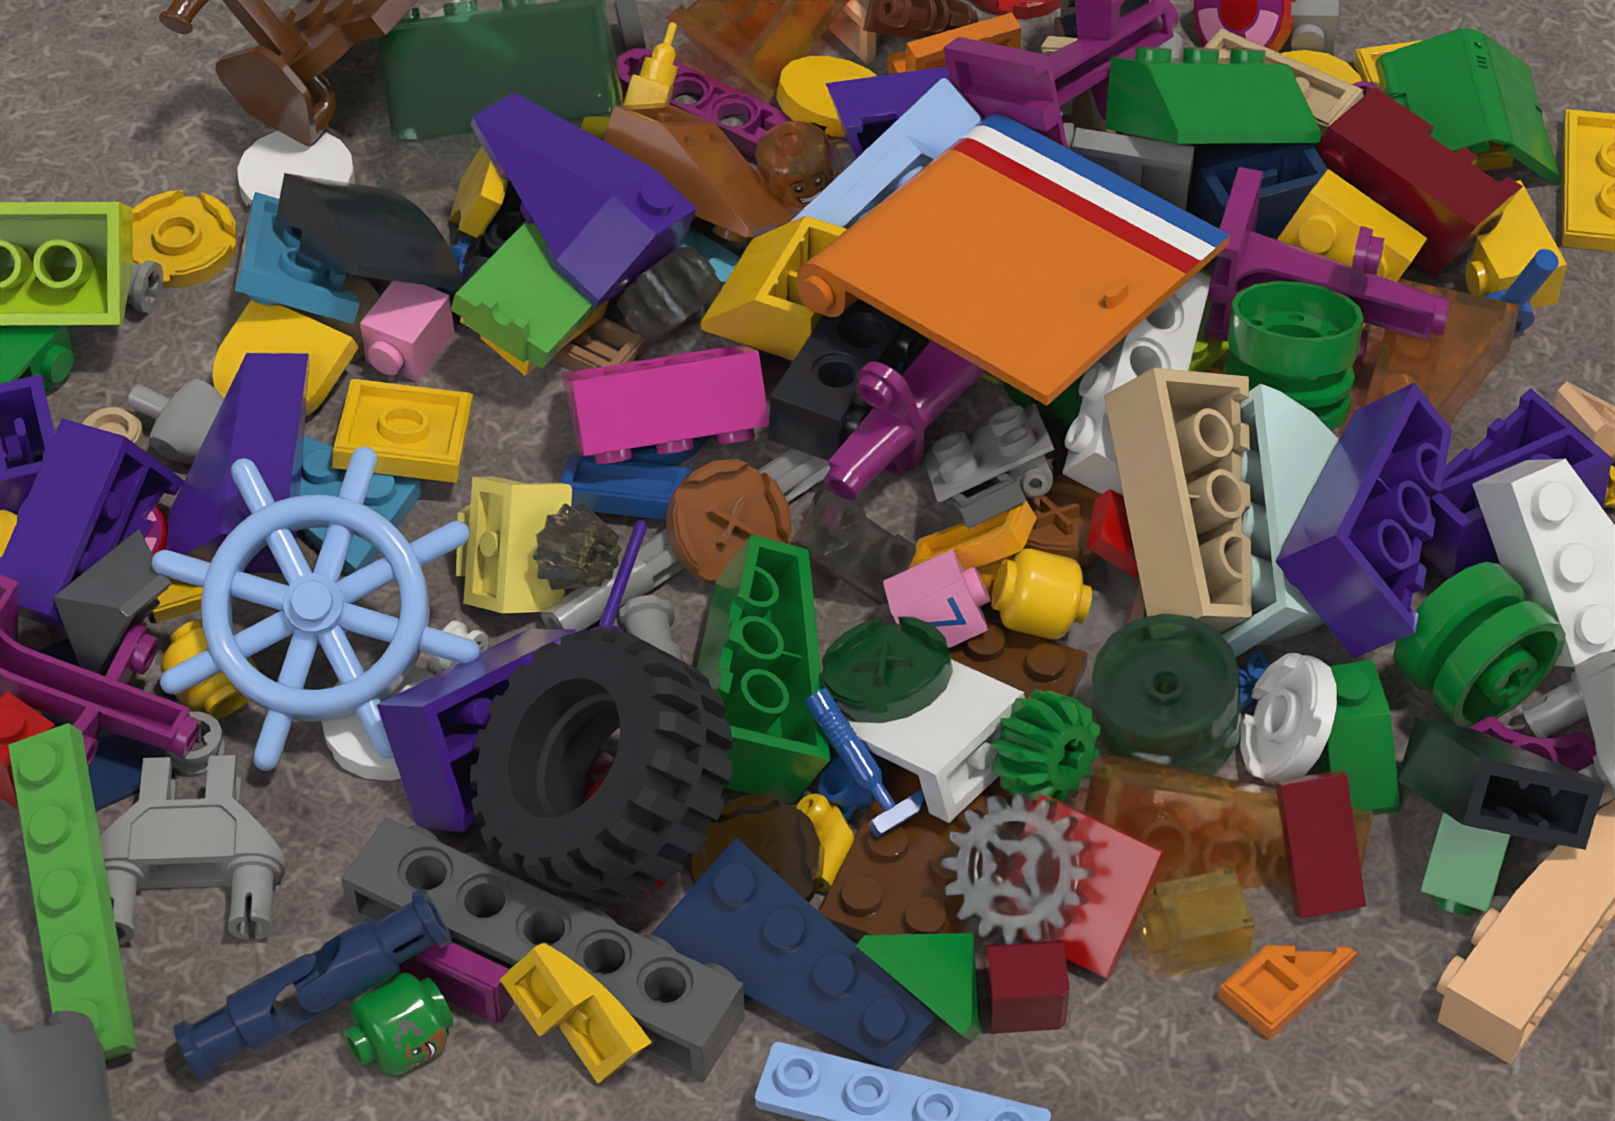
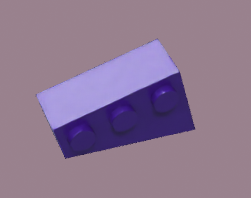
(1528, 433)
(438, 723)

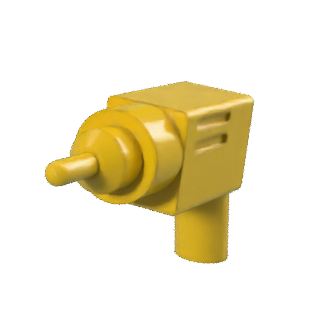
(649, 87)

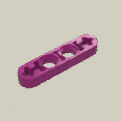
(715, 103)

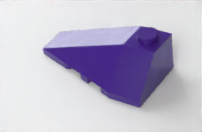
(591, 202)
(257, 422)

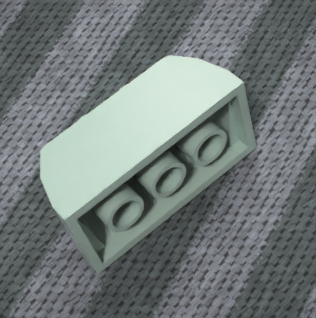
(1282, 468)

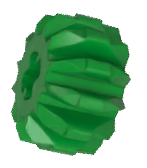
(1046, 746)

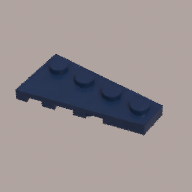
(795, 959)

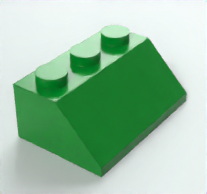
(1208, 98)

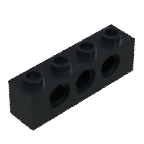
(817, 396)

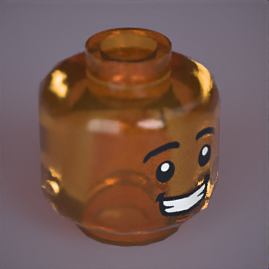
(794, 162)

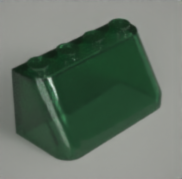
(462, 62)

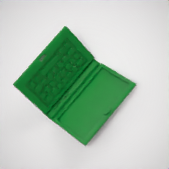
(1471, 95)

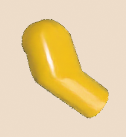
(833, 832)

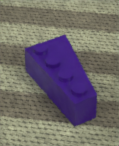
(1367, 520)

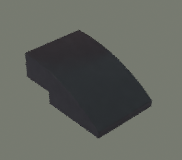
(367, 232)

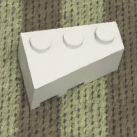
(1556, 548)

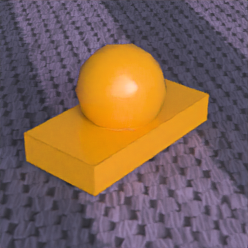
(983, 544)

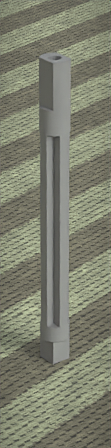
(656, 559)

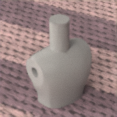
(179, 421)

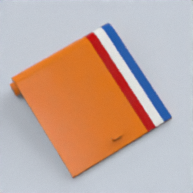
(1014, 257)

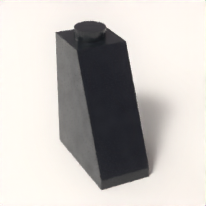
(1499, 785)

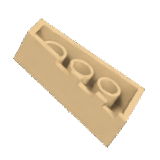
(1183, 491)

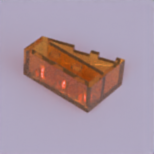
(1451, 364)

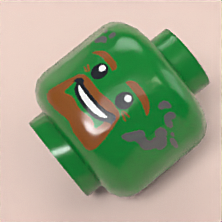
(398, 1024)

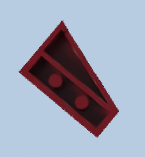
(1415, 177)

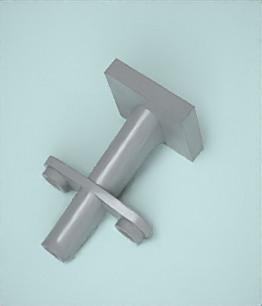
(1145, 161)

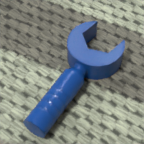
(1526, 285)

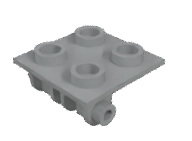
(1010, 442)

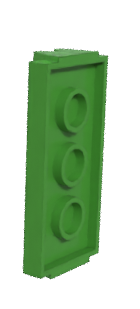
(523, 300)

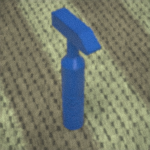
(860, 763)

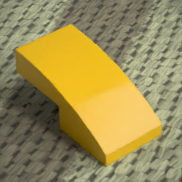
(562, 994)

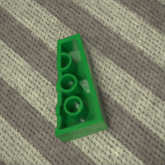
(764, 665)

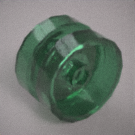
(1168, 693)

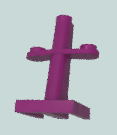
(1035, 85)
(1261, 259)
(903, 408)
(90, 698)

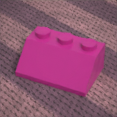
(666, 402)

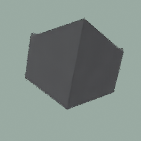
(109, 601)

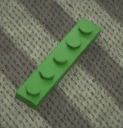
(71, 884)

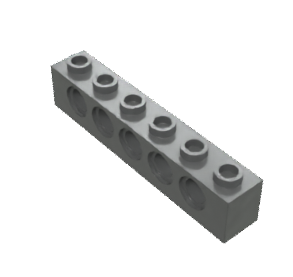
(683, 1032)

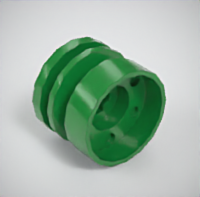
(1298, 343)

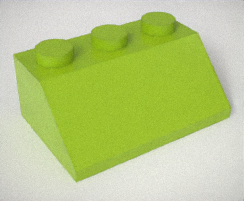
(65, 263)

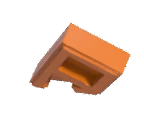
(1282, 983)

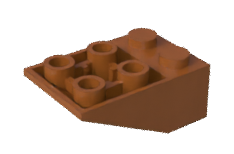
(700, 165)

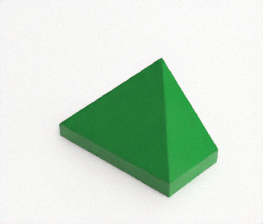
(936, 971)

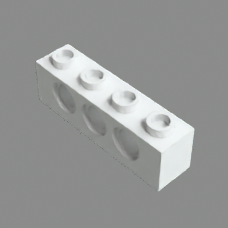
(1159, 341)

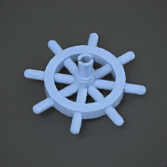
(314, 606)

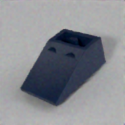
(1287, 179)

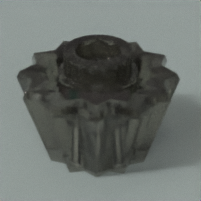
(576, 549)

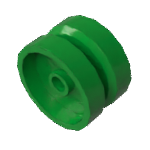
(1479, 645)

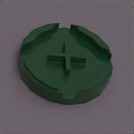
(887, 669)

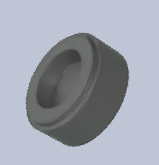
(629, 24)

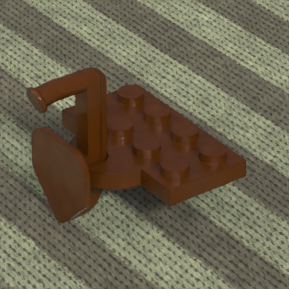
(293, 54)

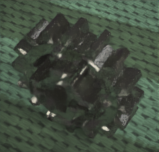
(995, 885)

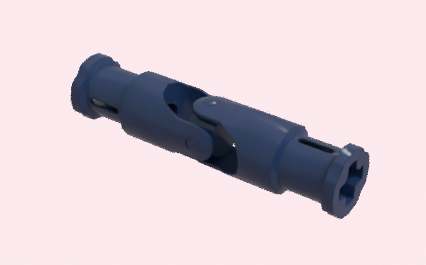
(336, 972)

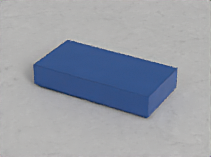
(622, 486)

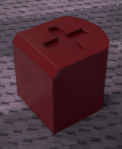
(1026, 986)

